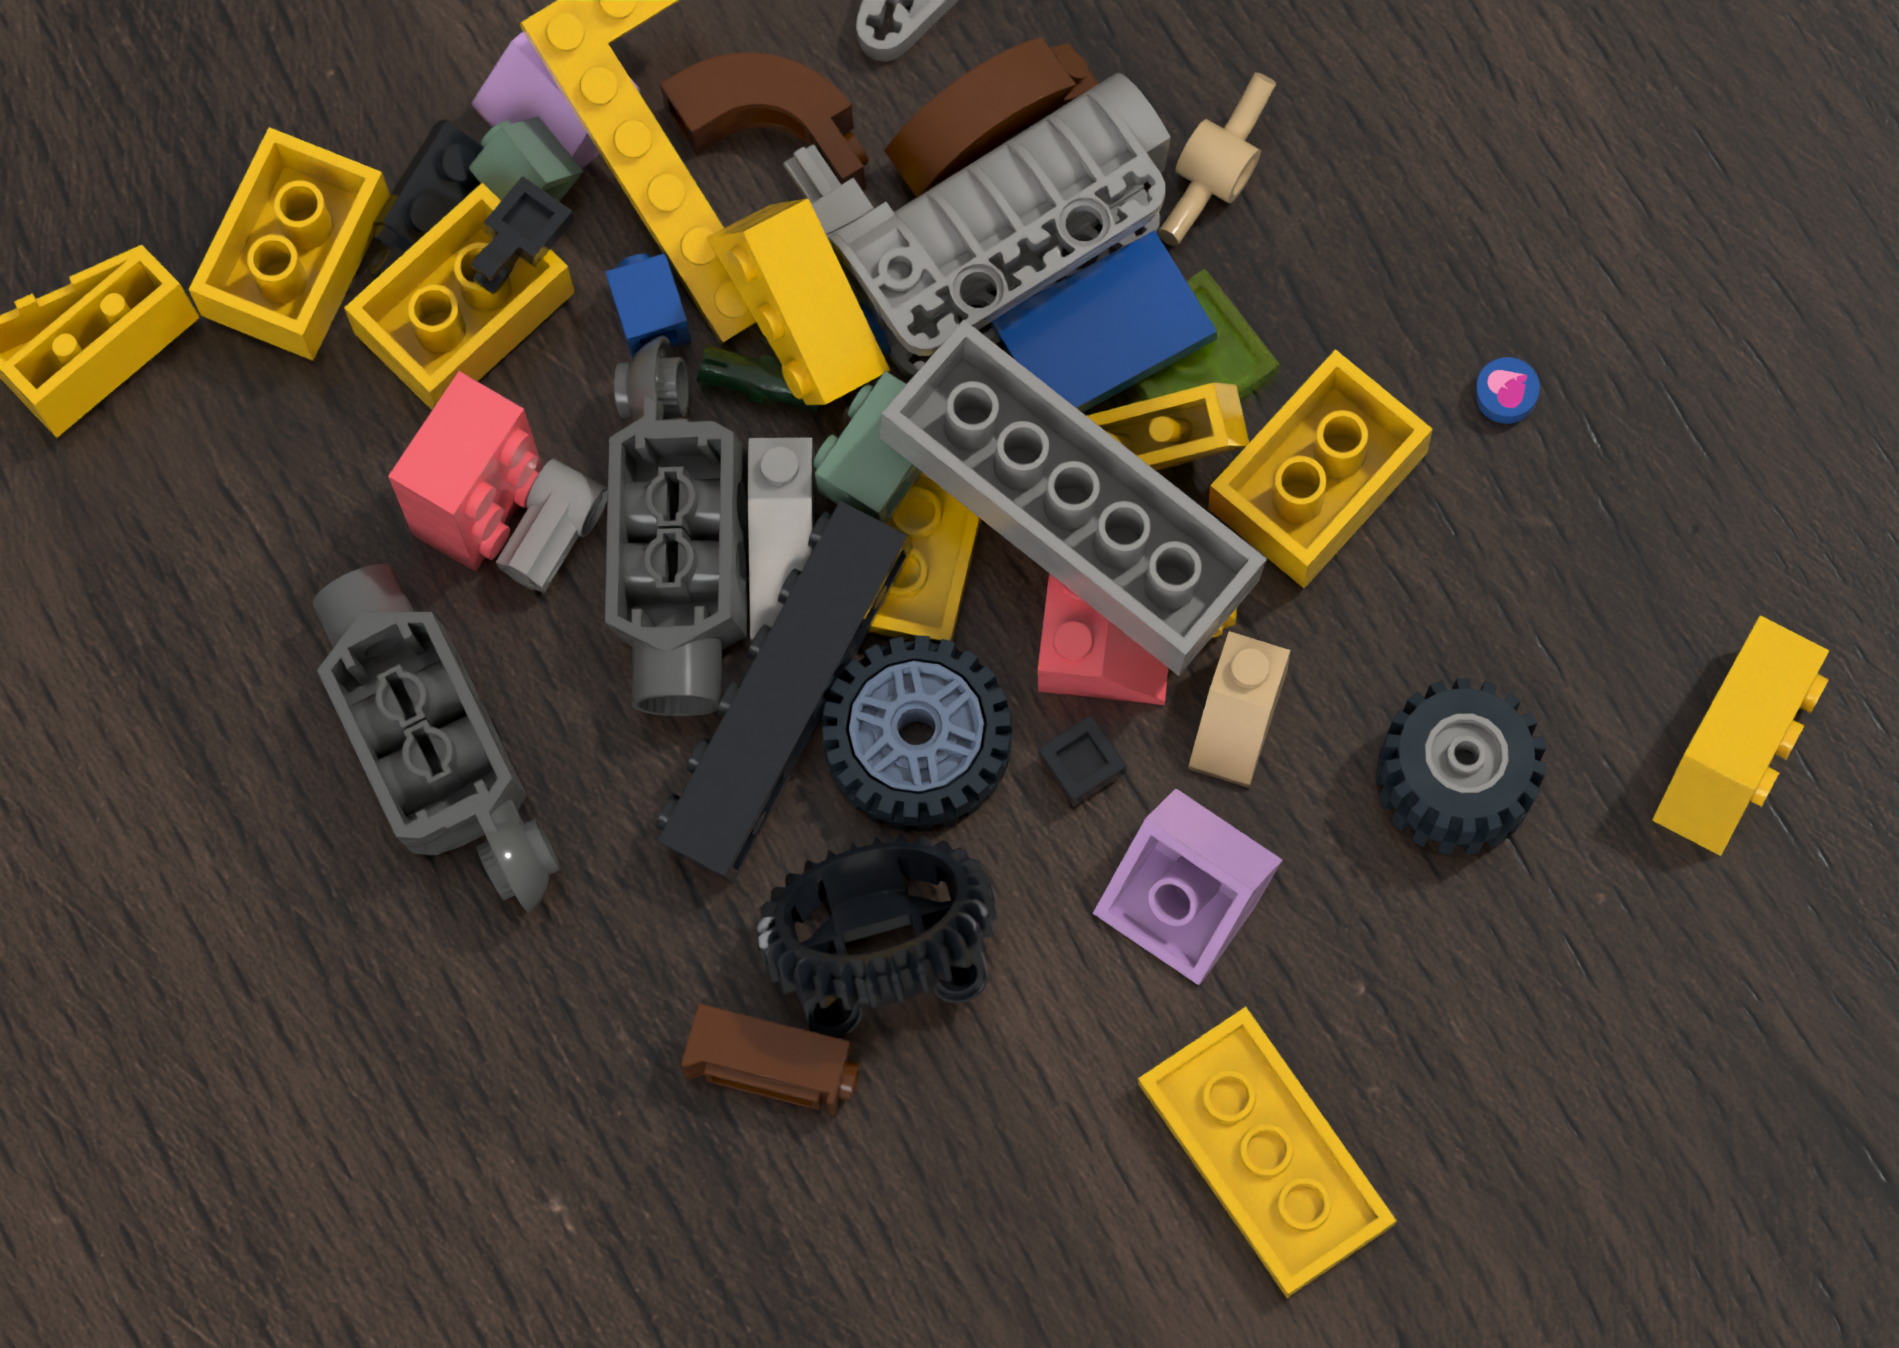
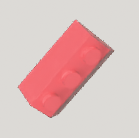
(1092, 656)

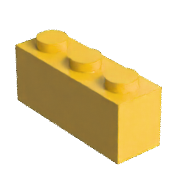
(1179, 425)

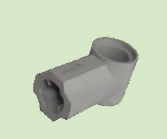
(559, 511)

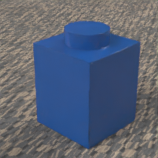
(647, 301)

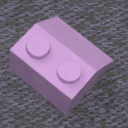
(525, 89)
(1186, 885)

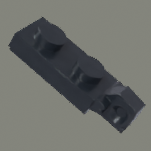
(426, 193)

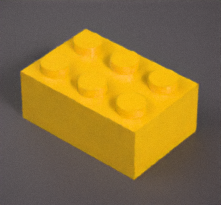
(290, 244)
(436, 321)
(1319, 468)

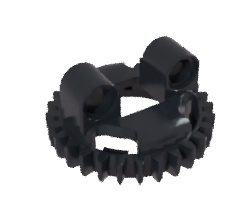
(867, 896)

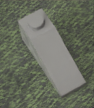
(778, 519)

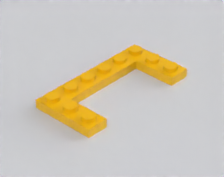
(575, 49)

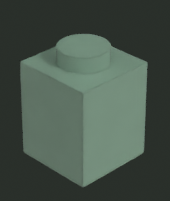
(525, 151)

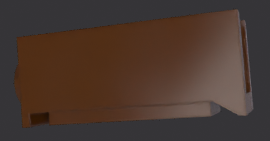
(770, 1059)

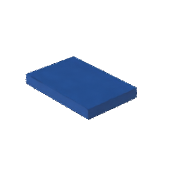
(1107, 324)

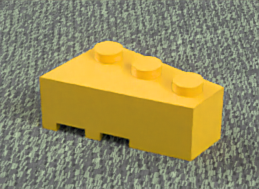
(801, 300)
(90, 335)
(1742, 734)

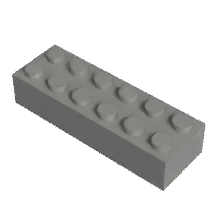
(1071, 497)

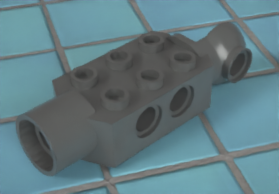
(674, 538)
(426, 733)

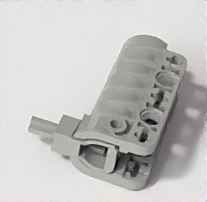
(996, 219)

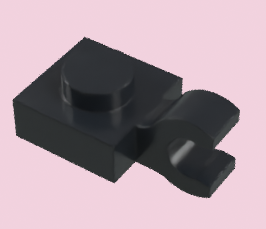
(523, 227)

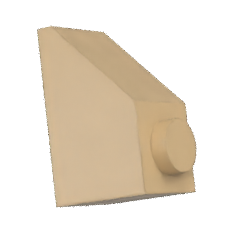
(1239, 709)

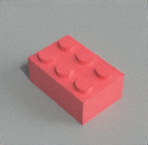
(467, 472)

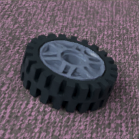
(928, 780)

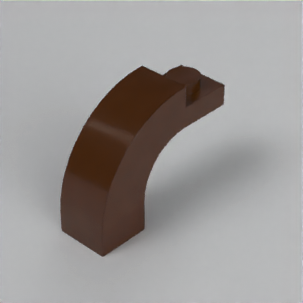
(768, 92)
(986, 110)

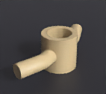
(1217, 160)

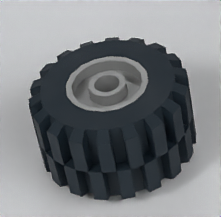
(1448, 790)

